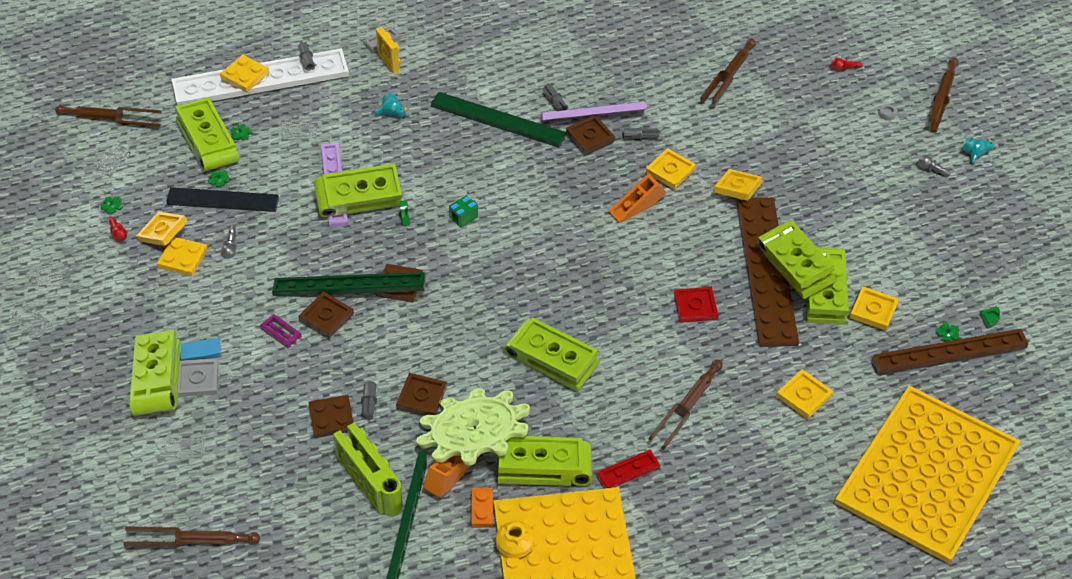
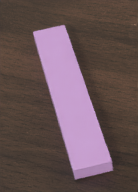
(593, 111)
(332, 164)

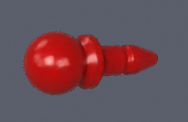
(838, 64)
(117, 230)

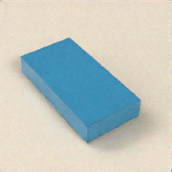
(201, 350)

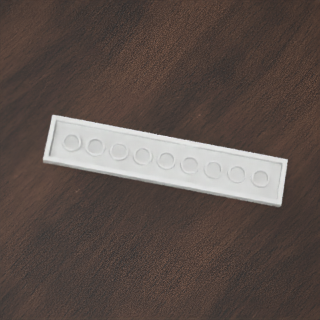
(282, 74)

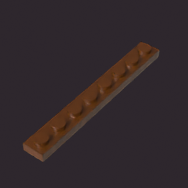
(950, 351)

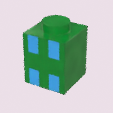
(463, 211)

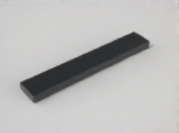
(222, 199)

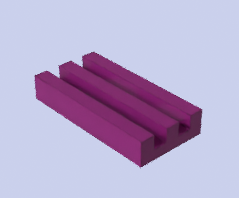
(296, 334)

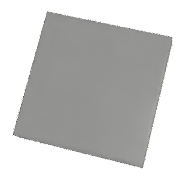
(198, 377)

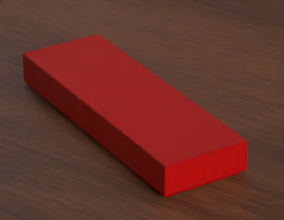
(628, 470)

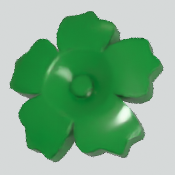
(240, 132)
(219, 179)
(111, 205)
(948, 332)

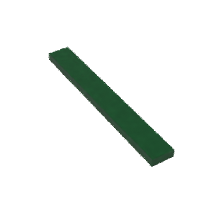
(498, 119)
(349, 284)
(408, 517)

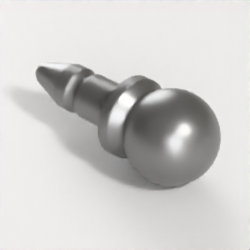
(926, 162)
(228, 250)

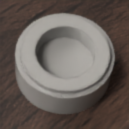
(887, 112)

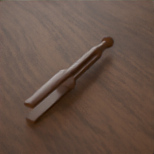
(727, 75)
(942, 99)
(104, 113)
(684, 407)
(191, 537)

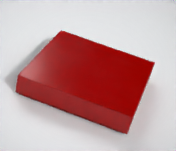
(696, 304)

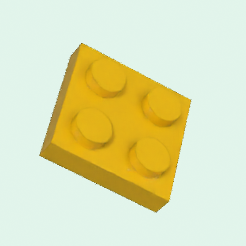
(388, 50)
(244, 73)
(671, 168)
(738, 184)
(162, 228)
(182, 256)
(874, 308)
(804, 394)

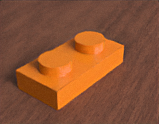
(482, 508)

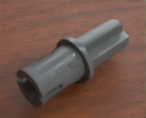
(306, 56)
(554, 97)
(641, 133)
(369, 399)

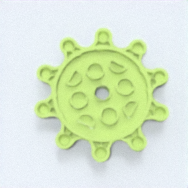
(454, 430)

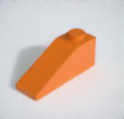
(639, 198)
(444, 475)

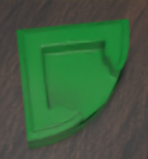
(404, 213)
(990, 316)

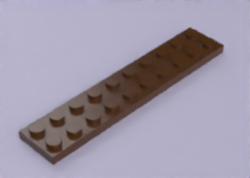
(768, 286)

